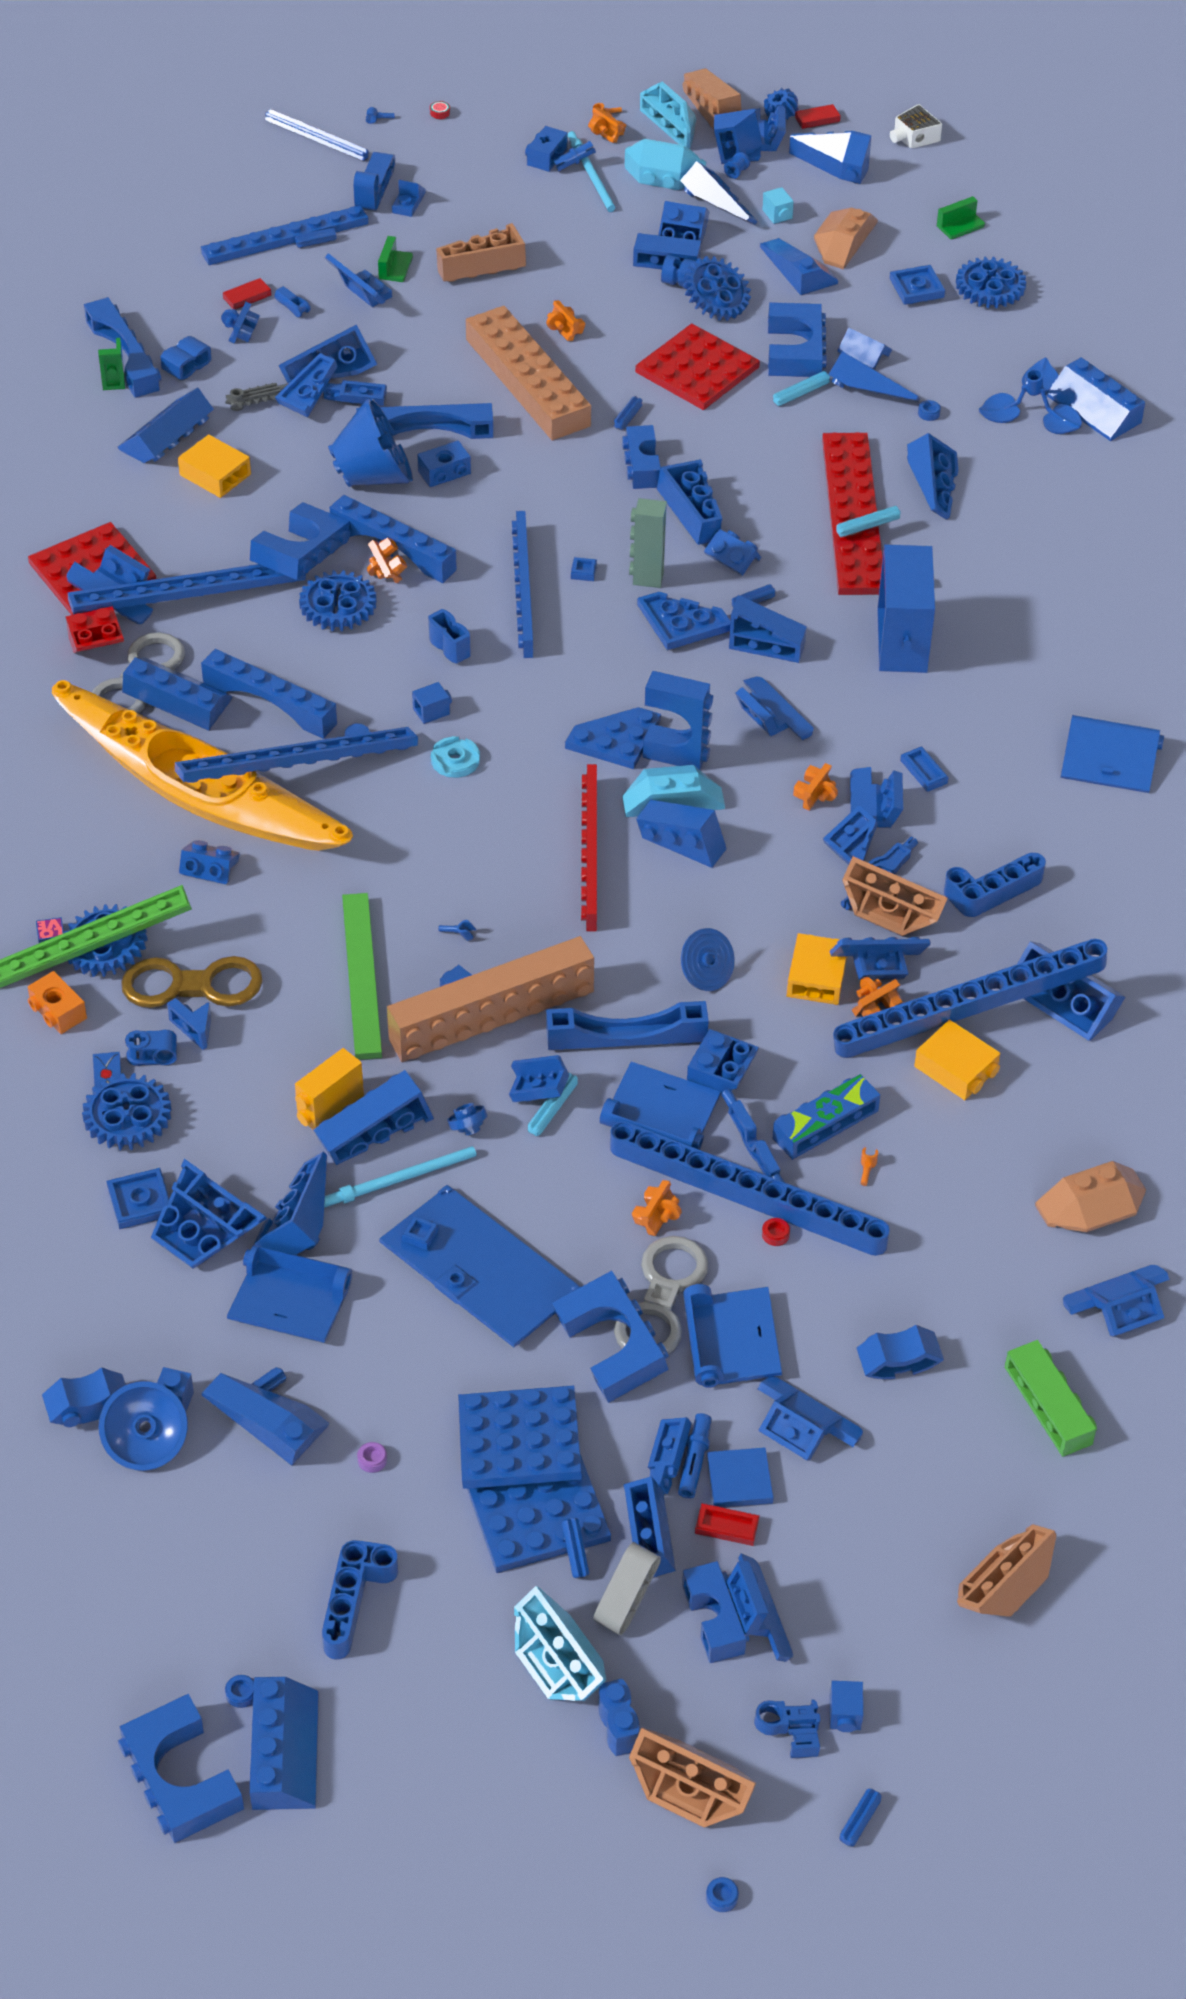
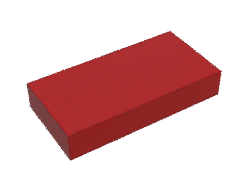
(817, 116)
(248, 292)
(727, 1524)

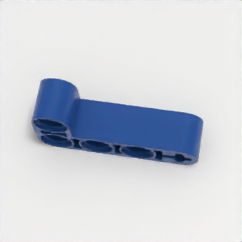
(372, 183)
(982, 894)
(350, 1599)

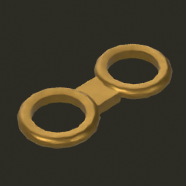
(191, 982)

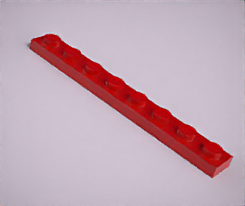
(589, 854)

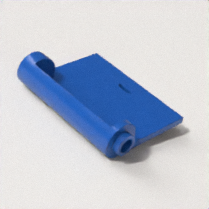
(1111, 753)
(661, 1104)
(290, 1293)
(727, 1336)

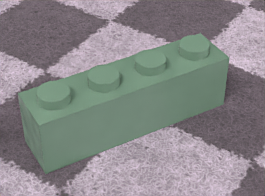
(648, 543)

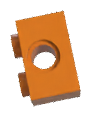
(56, 1002)

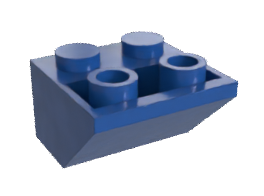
(737, 133)
(683, 221)
(720, 1061)

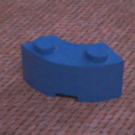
(899, 1352)
(81, 1399)

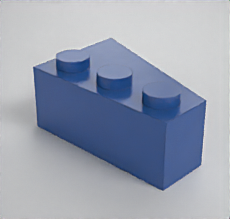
(684, 830)

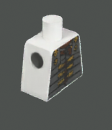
(916, 128)

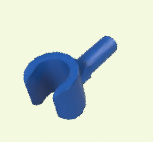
(373, 114)
(463, 928)

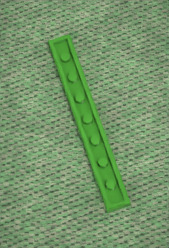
(93, 935)
(361, 976)

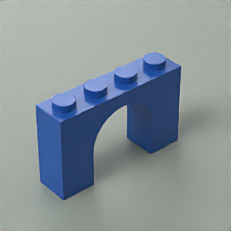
(800, 320)
(295, 558)
(692, 702)
(608, 1300)
(181, 1809)

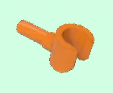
(609, 110)
(867, 1162)

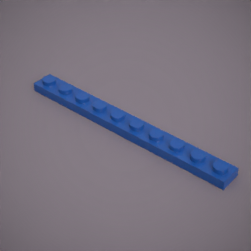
(176, 588)
(289, 755)

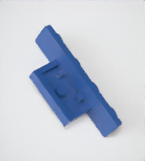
(880, 957)

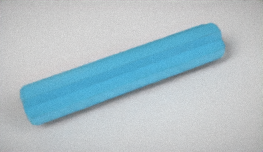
(801, 388)
(868, 521)
(550, 1108)

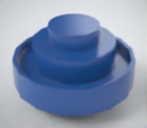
(467, 1118)

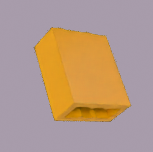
(214, 466)
(814, 972)
(957, 1060)
(329, 1088)

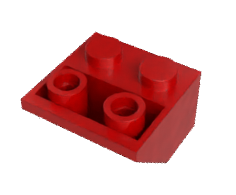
(93, 629)

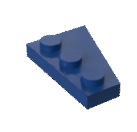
(308, 385)

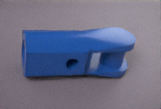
(292, 302)

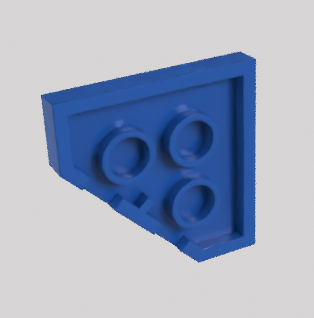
(681, 620)
(614, 737)

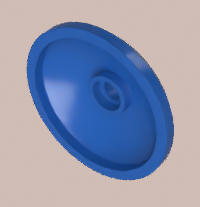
(122, 1420)

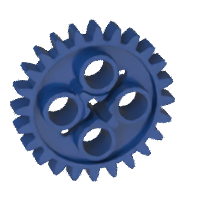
(990, 282)
(716, 288)
(321, 597)
(110, 955)
(127, 1111)

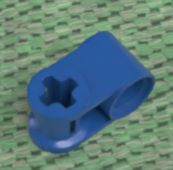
(153, 1047)

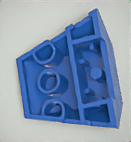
(201, 1218)

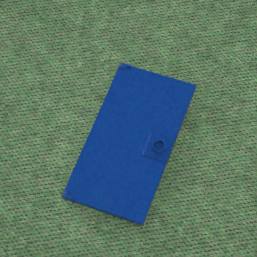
(483, 1267)

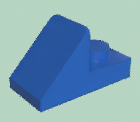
(408, 198)
(193, 1024)

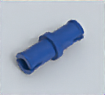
(574, 156)

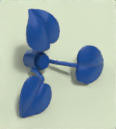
(1036, 380)

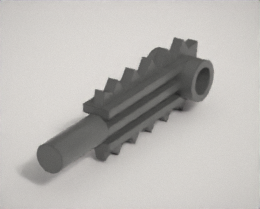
(239, 398)

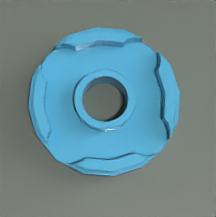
(459, 766)

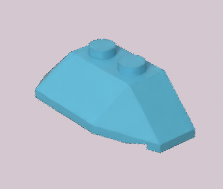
(669, 113)
(660, 163)
(673, 785)
(556, 1649)

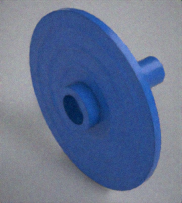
(707, 959)

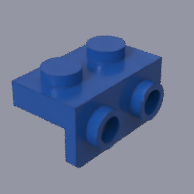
(731, 551)
(208, 862)
(538, 1078)

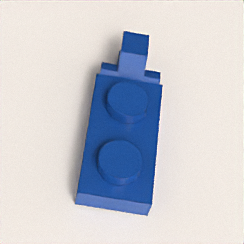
(355, 392)
(668, 1451)

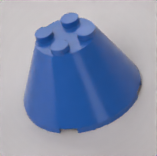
(368, 451)

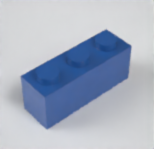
(652, 250)
(650, 1521)

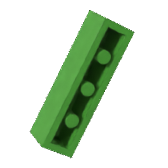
(1050, 1397)

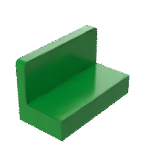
(959, 218)
(393, 264)
(112, 367)

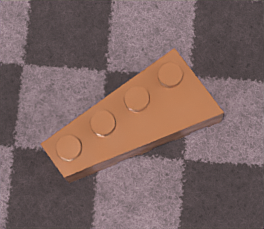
(710, 94)
(482, 255)

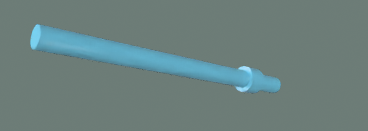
(575, 142)
(347, 1193)

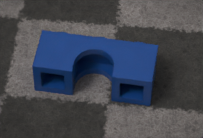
(641, 457)
(707, 1588)

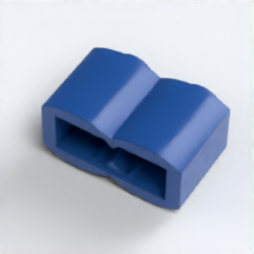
(185, 357)
(449, 636)
(618, 1716)

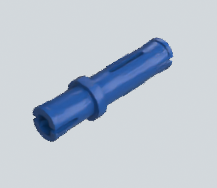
(697, 1445)

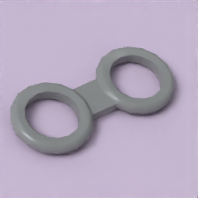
(133, 651)
(663, 1291)

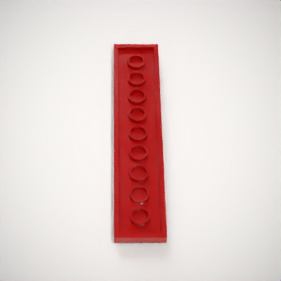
(851, 496)

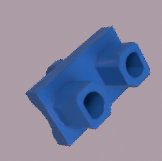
(242, 323)

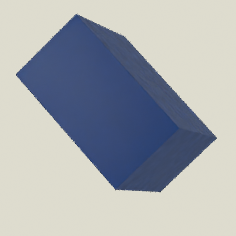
(905, 608)

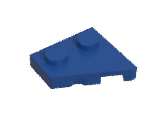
(852, 835)

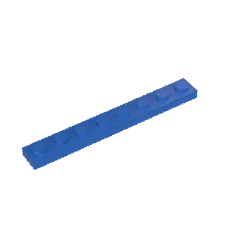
(281, 235)
(522, 590)

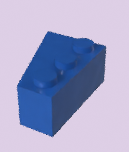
(765, 632)

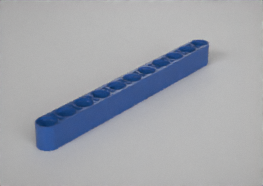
(961, 1007)
(749, 1188)

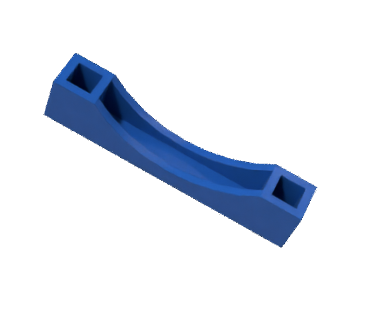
(106, 322)
(465, 419)
(429, 554)
(306, 708)
(577, 1030)

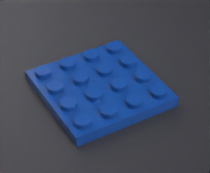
(519, 1437)
(526, 1519)

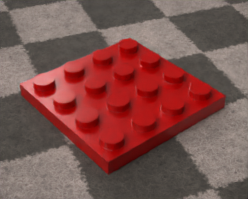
(697, 366)
(85, 549)

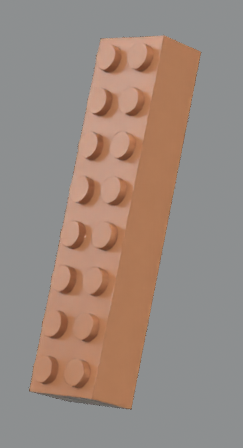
(528, 373)
(490, 999)

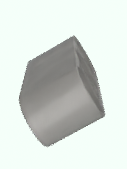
(627, 1588)

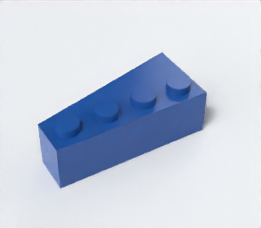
(691, 499)
(374, 1118)

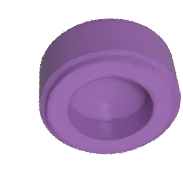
(372, 1457)

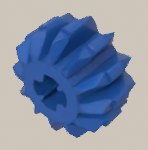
(783, 98)

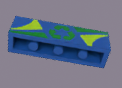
(826, 1116)

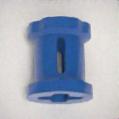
(739, 163)

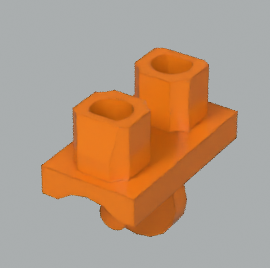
(606, 125)
(563, 320)
(382, 563)
(819, 787)
(886, 994)
(660, 1208)

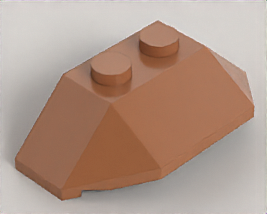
(843, 235)
(890, 899)
(1092, 1198)
(1009, 1573)
(689, 1779)

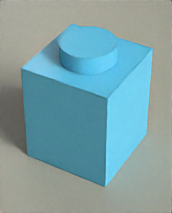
(778, 205)

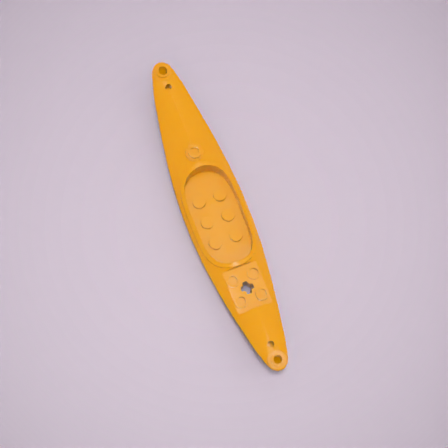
(234, 801)

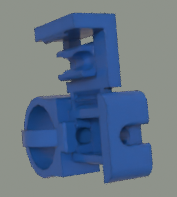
(799, 1721)

